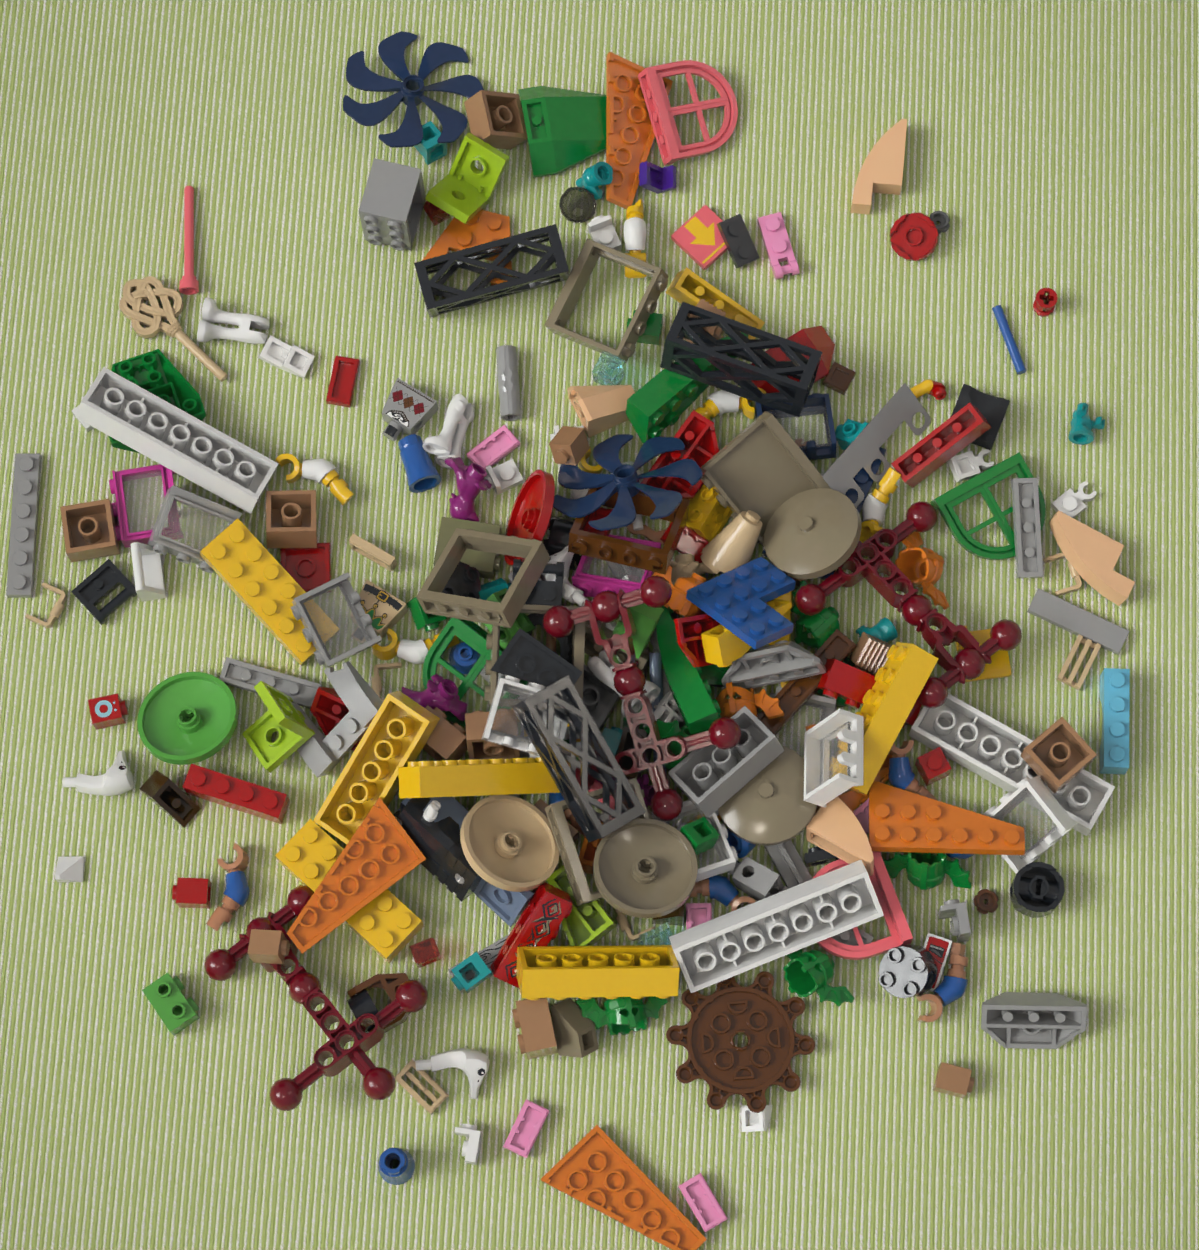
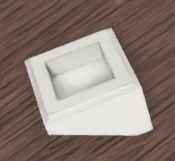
(70, 869)
(757, 1121)

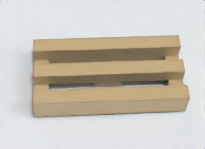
(372, 552)
(1087, 644)
(436, 1102)

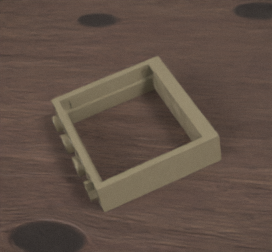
(576, 282)
(479, 610)
(493, 641)
(568, 850)

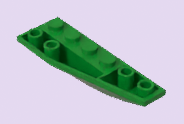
(665, 399)
(685, 683)

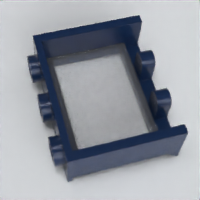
(812, 430)

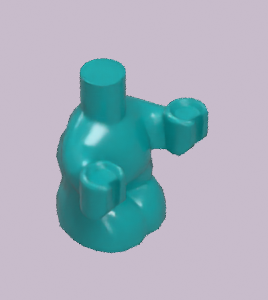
(594, 176)
(1082, 425)
(882, 630)

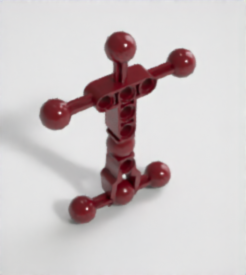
(915, 608)
(630, 682)
(306, 990)

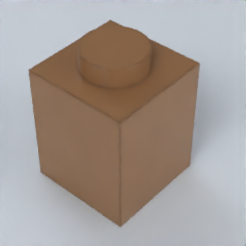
(569, 445)
(268, 946)
(953, 1080)

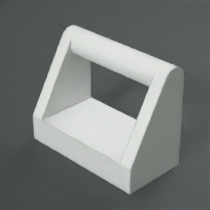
(147, 572)

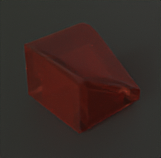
(435, 214)
(425, 952)

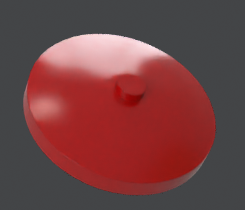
(532, 509)

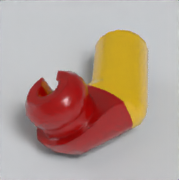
(929, 387)

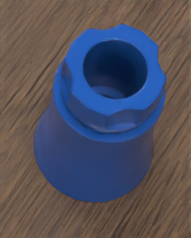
(418, 465)
(400, 1174)

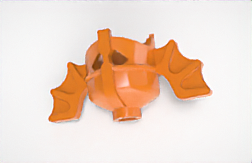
(922, 567)
(679, 592)
(747, 698)

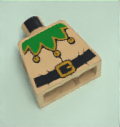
(382, 607)

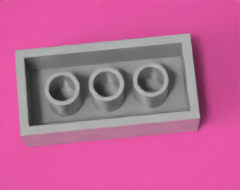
(715, 774)

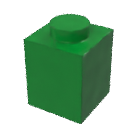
(653, 329)

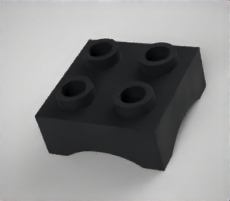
(990, 407)

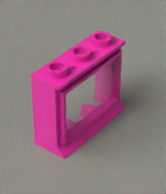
(139, 500)
(600, 575)

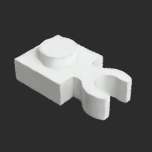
(967, 466)
(1071, 502)

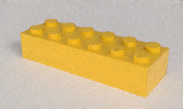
(260, 585)
(890, 703)
(372, 771)
(475, 778)
(382, 923)
(597, 972)

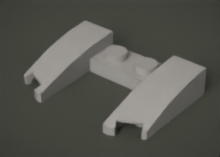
(363, 703)

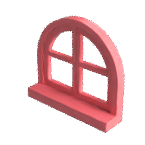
(663, 114)
(892, 912)

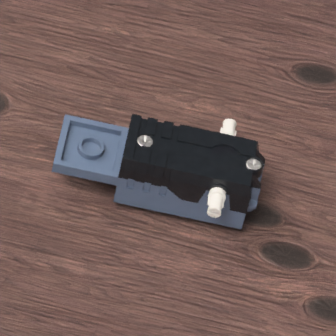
(435, 829)

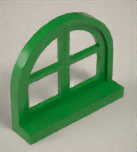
(981, 485)
(474, 637)

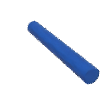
(1009, 339)

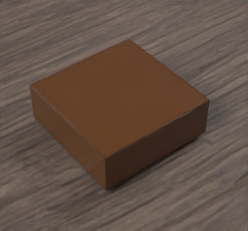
(839, 378)

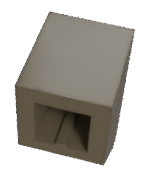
(573, 1033)

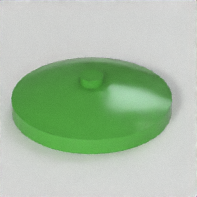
(187, 718)

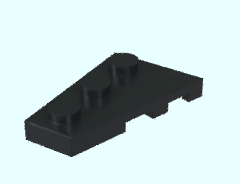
(533, 662)

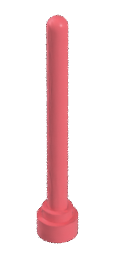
(188, 284)

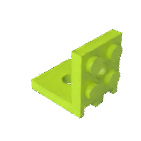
(465, 187)
(280, 717)

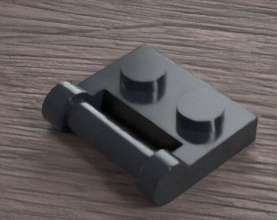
(99, 586)
(545, 591)

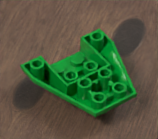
(562, 127)
(160, 377)

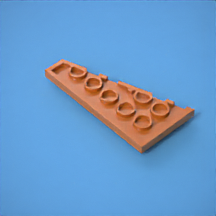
(627, 128)
(924, 825)
(365, 868)
(612, 1184)

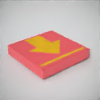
(701, 237)

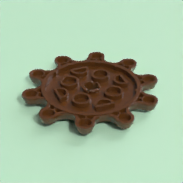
(741, 1069)

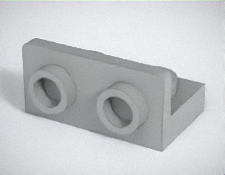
(960, 921)

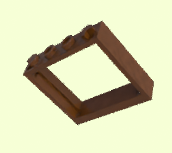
(628, 552)

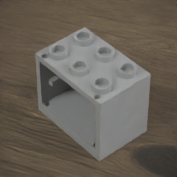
(392, 204)

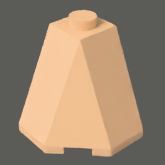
(600, 406)

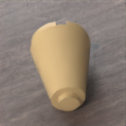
(733, 544)

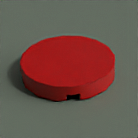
(914, 236)

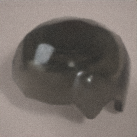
(577, 205)

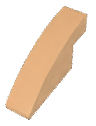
(881, 169)
(1092, 556)
(840, 834)

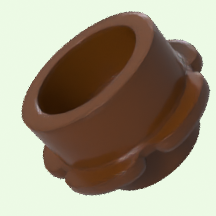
(992, 898)

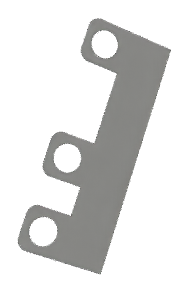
(867, 444)

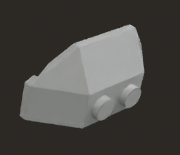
(773, 665)
(1033, 1019)

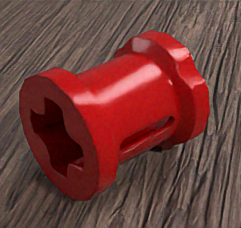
(1039, 305)

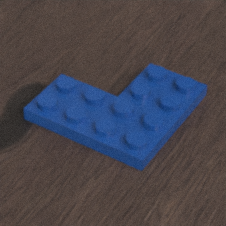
(740, 600)

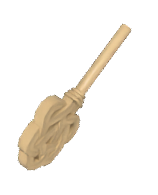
(155, 325)

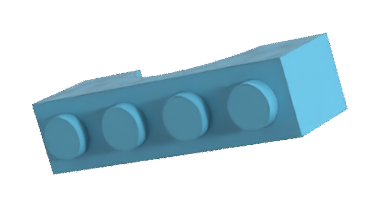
(1115, 723)

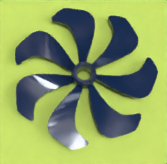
(409, 91)
(625, 482)

